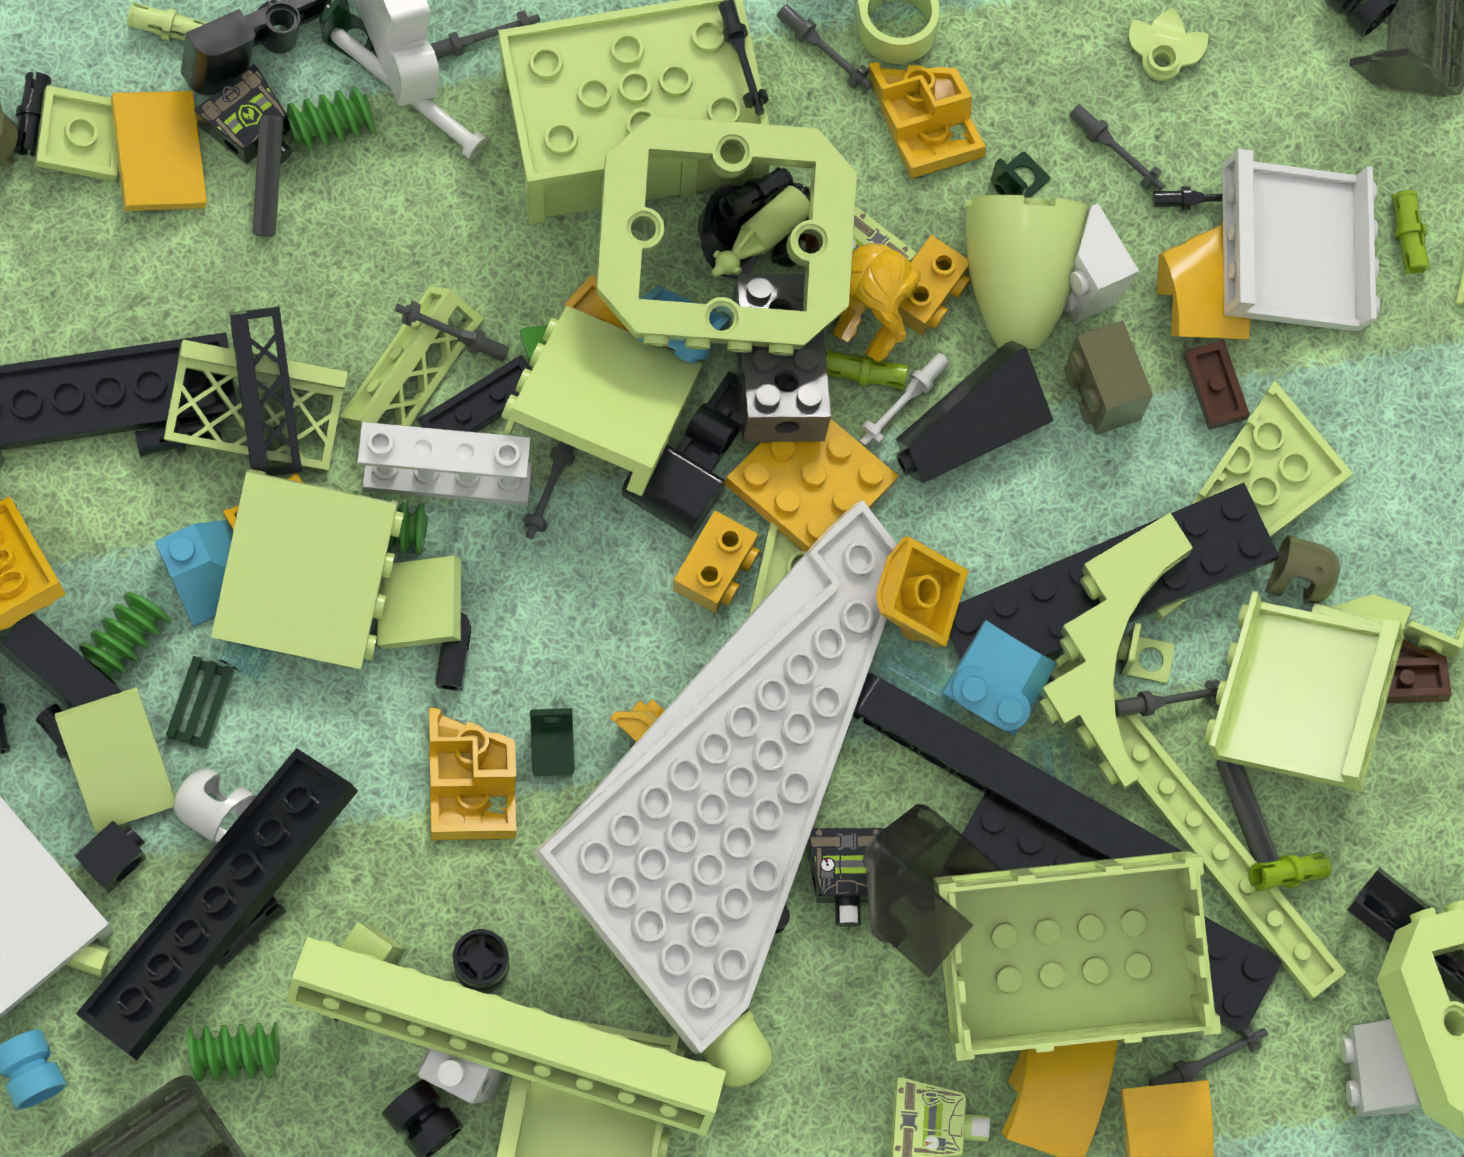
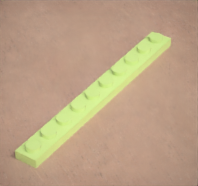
(1222, 855)

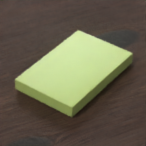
(116, 759)

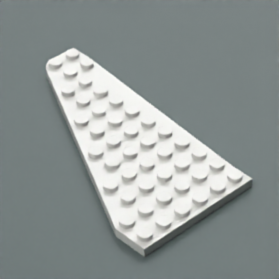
(711, 809)

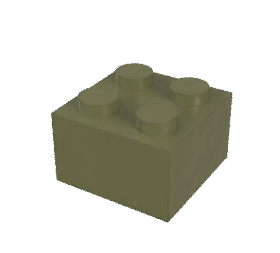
(1108, 378)

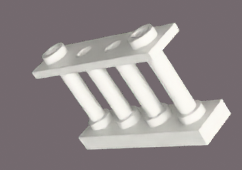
(445, 463)

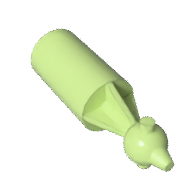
(764, 230)

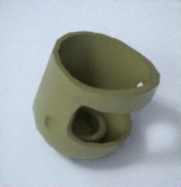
(1308, 561)

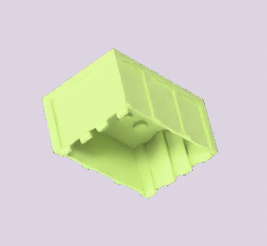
(599, 76)
(1078, 954)

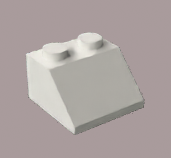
(1100, 268)
(1378, 1071)

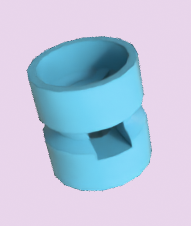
(30, 1073)

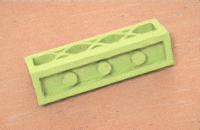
(403, 355)

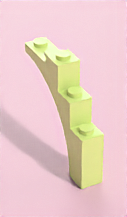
(1087, 691)

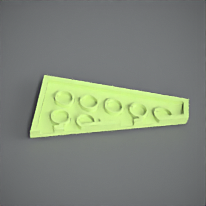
(1280, 462)

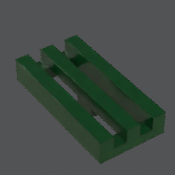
(211, 669)

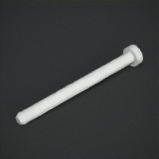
(471, 143)

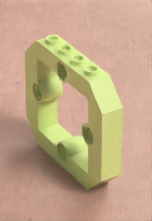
(764, 144)
(1423, 1016)

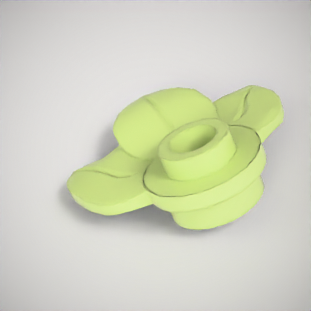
(1168, 41)

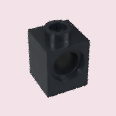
(112, 855)

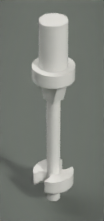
(921, 382)

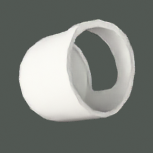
(201, 811)

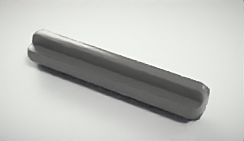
(267, 176)
(1247, 812)

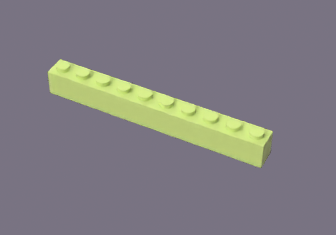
(506, 1036)

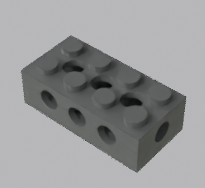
(777, 393)

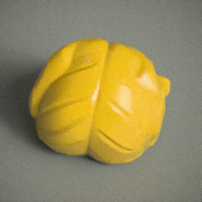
(880, 282)

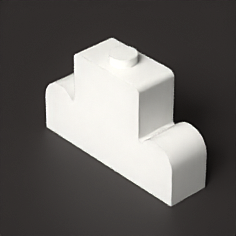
(401, 44)

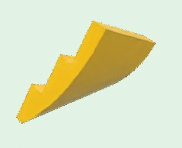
(920, 110)
(1196, 281)
(463, 773)
(1060, 1097)
(1168, 1120)

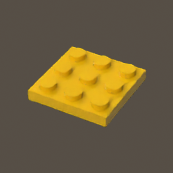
(810, 483)

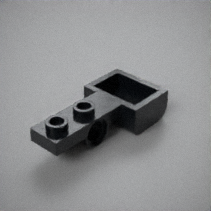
(224, 46)
(684, 481)

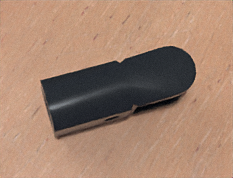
(454, 659)

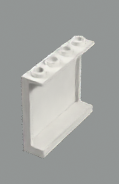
(1299, 244)
(41, 913)

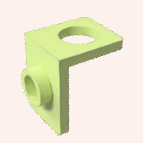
(1434, 640)
(1133, 645)

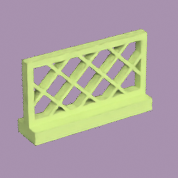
(222, 362)

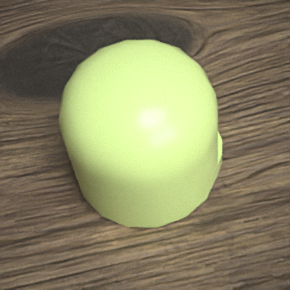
(740, 1052)

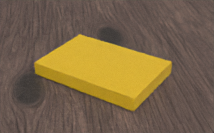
(158, 150)

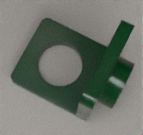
(338, 15)
(1008, 182)
(552, 742)

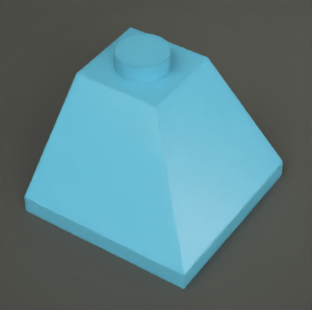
(197, 565)

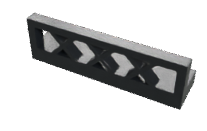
(249, 391)
(1387, 906)

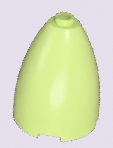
(1022, 263)

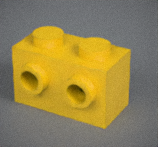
(942, 276)
(716, 562)

